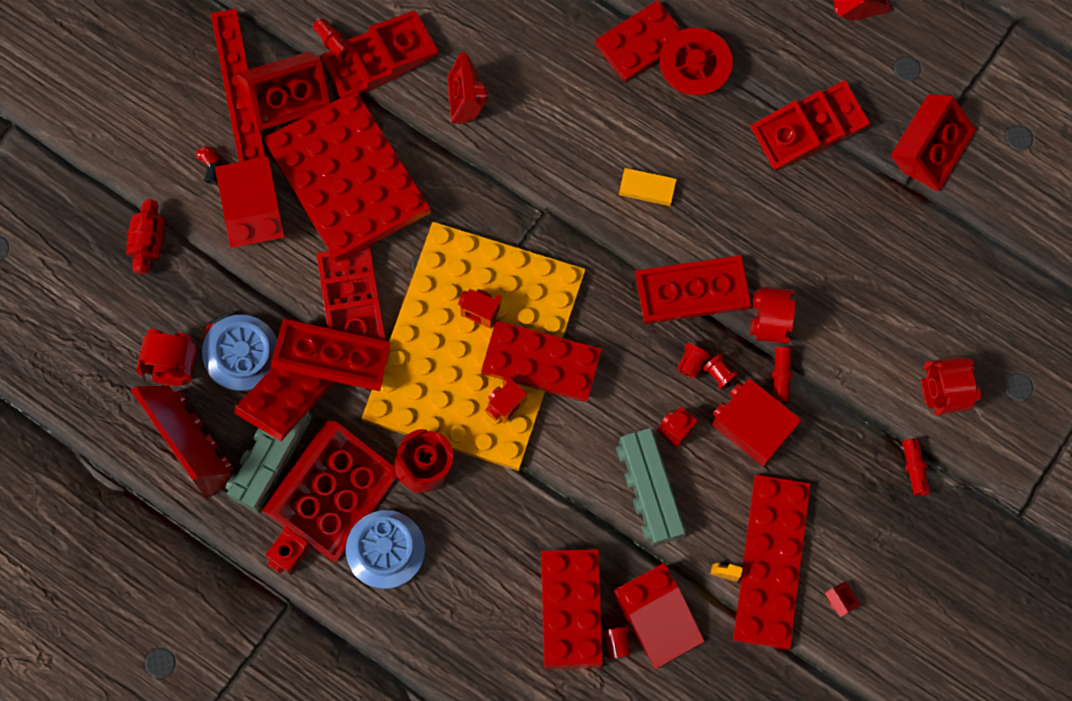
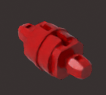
(145, 236)

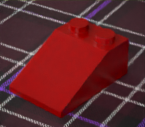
(249, 202)
(658, 616)

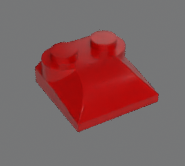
(465, 91)

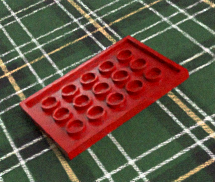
(346, 176)

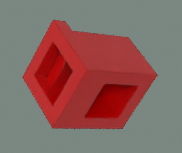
(479, 306)
(506, 400)
(677, 426)
(298, 549)

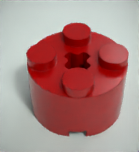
(773, 314)
(167, 357)
(950, 385)
(428, 446)

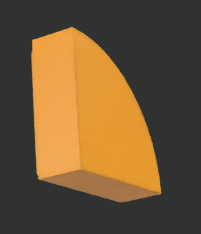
(731, 572)

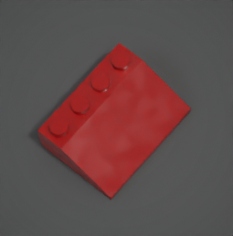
(184, 437)
(330, 490)

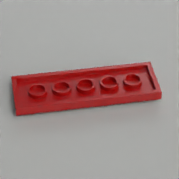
(771, 562)

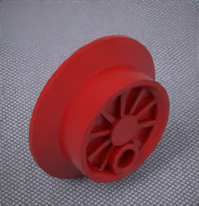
(696, 61)

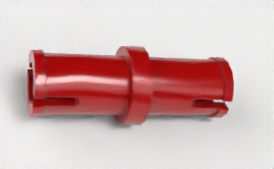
(332, 39)
(782, 374)
(916, 467)

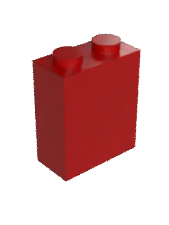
(755, 421)

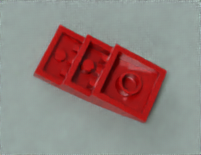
(380, 55)
(810, 125)
(351, 294)

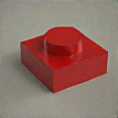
(842, 599)

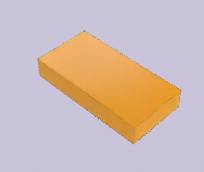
(647, 187)

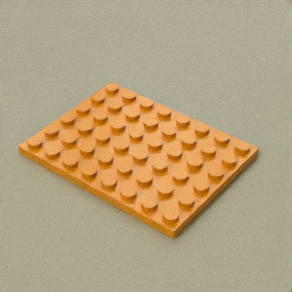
(439, 355)

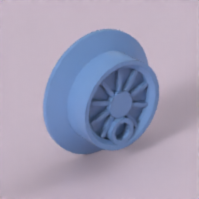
(238, 351)
(385, 549)

